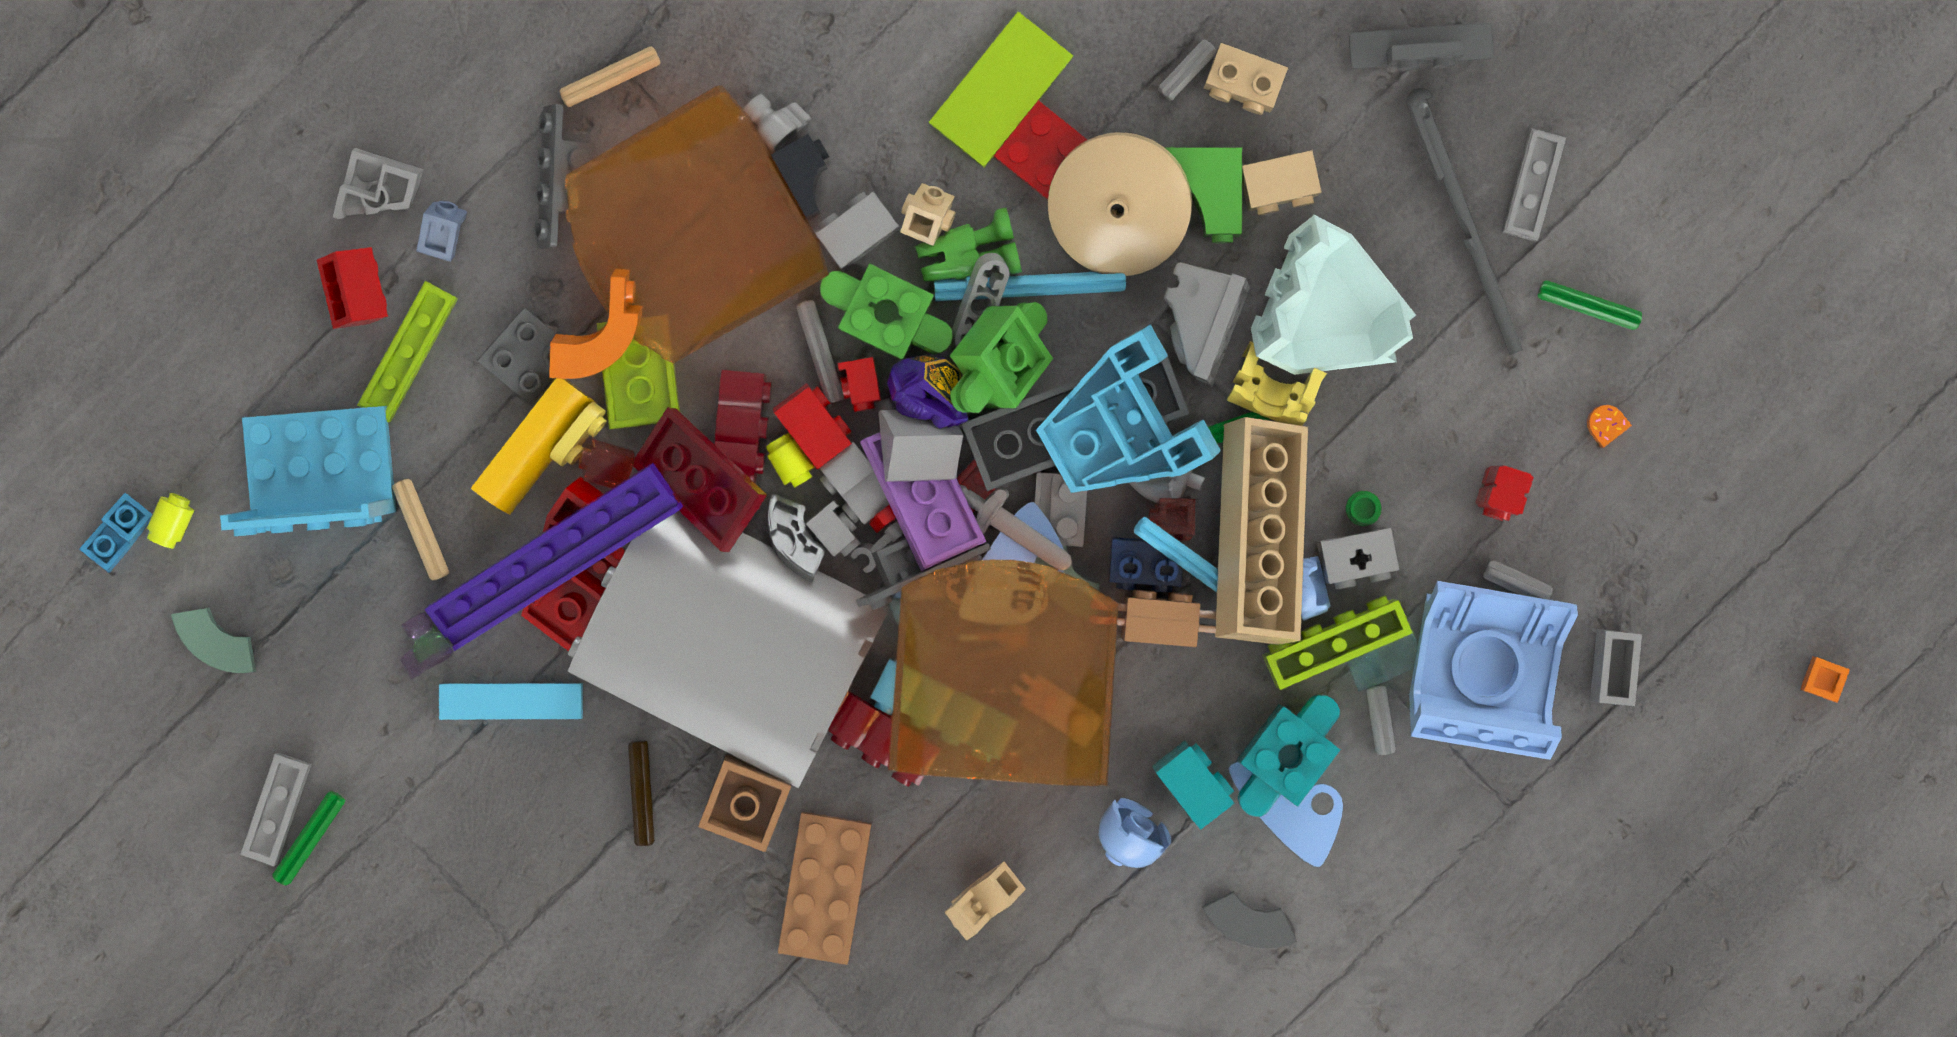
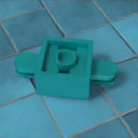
(1288, 755)

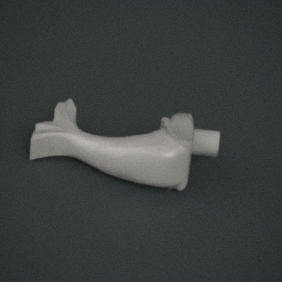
(1168, 486)

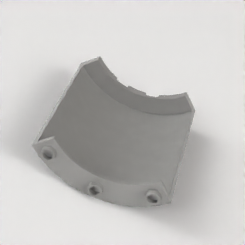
(727, 644)

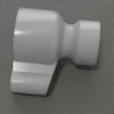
(776, 126)

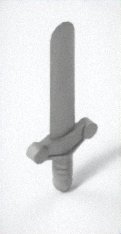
(992, 513)

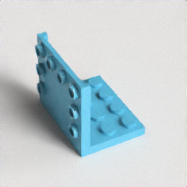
(316, 471)

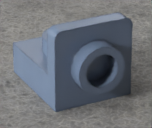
(441, 230)

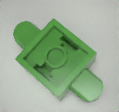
(886, 312)
(1000, 358)

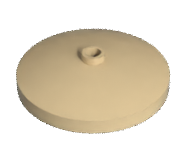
(1124, 172)

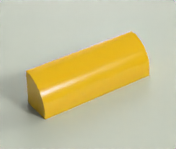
(530, 446)

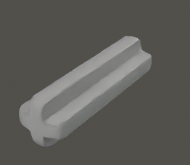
(1187, 70)
(1516, 580)
(1381, 720)

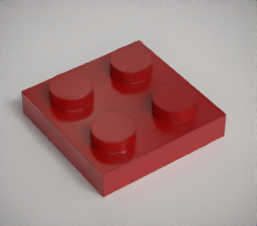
(1038, 147)

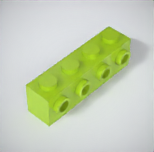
(1337, 643)

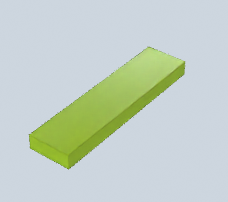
(408, 349)

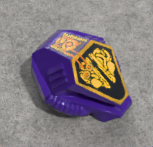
(923, 373)

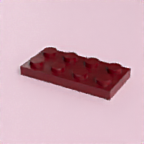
(707, 483)

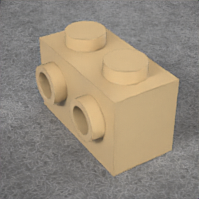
(1245, 79)

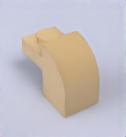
(984, 900)

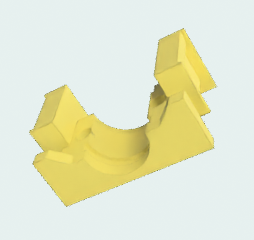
(1272, 397)

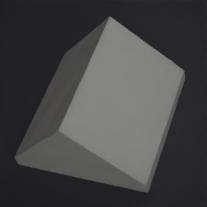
(917, 448)

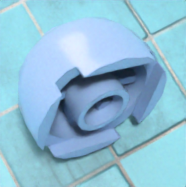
(1130, 836)

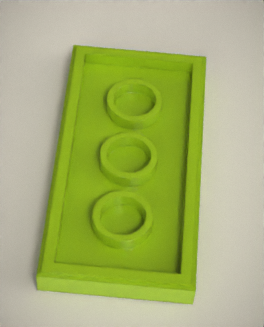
(1001, 89)

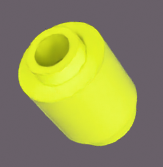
(789, 461)
(169, 520)

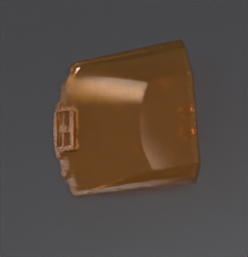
(695, 222)
(1004, 676)

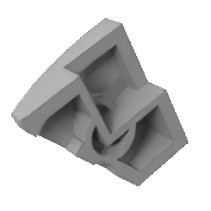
(376, 185)

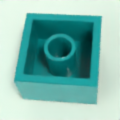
(1193, 785)

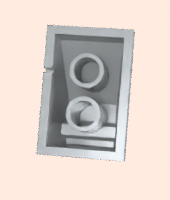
(1205, 317)

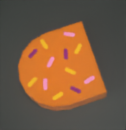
(1606, 424)

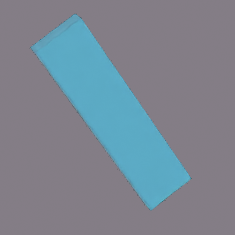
(510, 701)

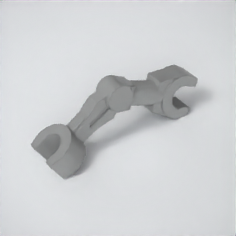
(891, 534)

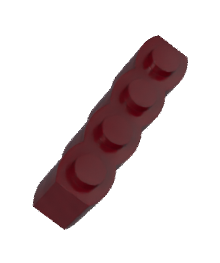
(741, 419)
(868, 730)

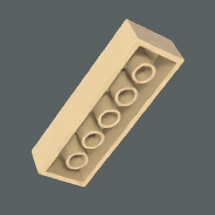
(1261, 531)

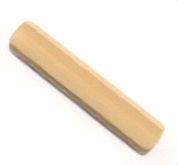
(609, 76)
(420, 529)

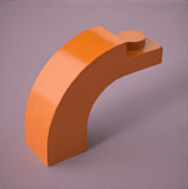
(589, 354)

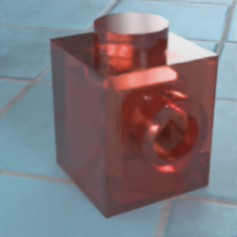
(606, 464)
(1175, 517)

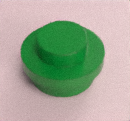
(1363, 508)

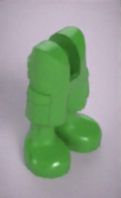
(960, 248)

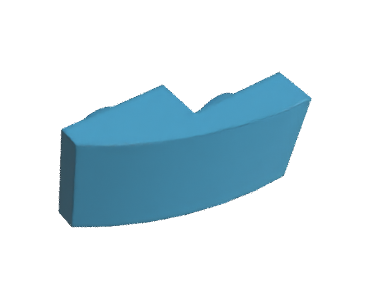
(117, 533)

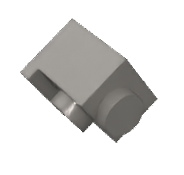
(834, 530)

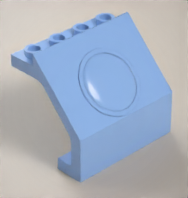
(1489, 669)

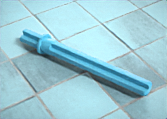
(1039, 285)
(1177, 552)

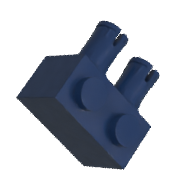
(1138, 562)

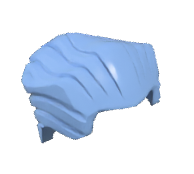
(1314, 591)

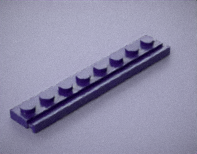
(554, 556)

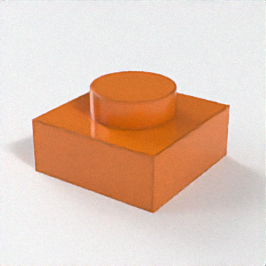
(1825, 679)

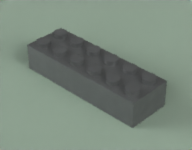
(1007, 439)

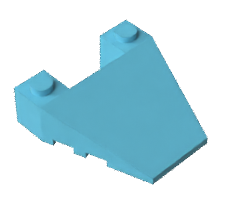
(1112, 429)

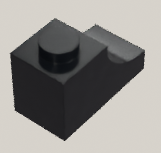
(801, 167)

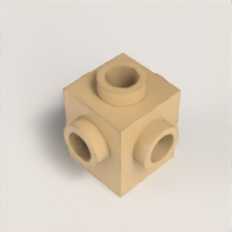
(927, 213)

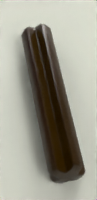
(641, 793)

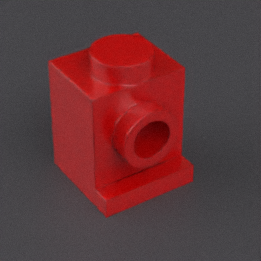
(860, 383)

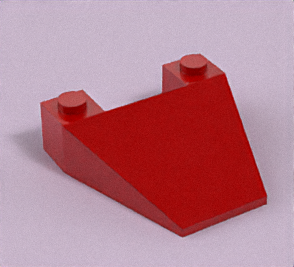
(569, 607)

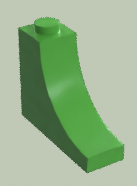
(1215, 188)

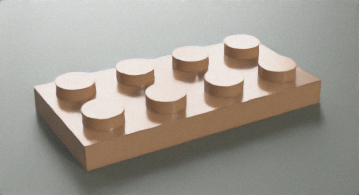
(824, 888)

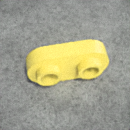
(570, 445)

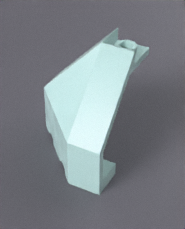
(1329, 306)

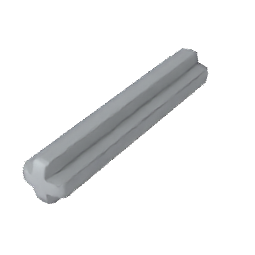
(820, 351)

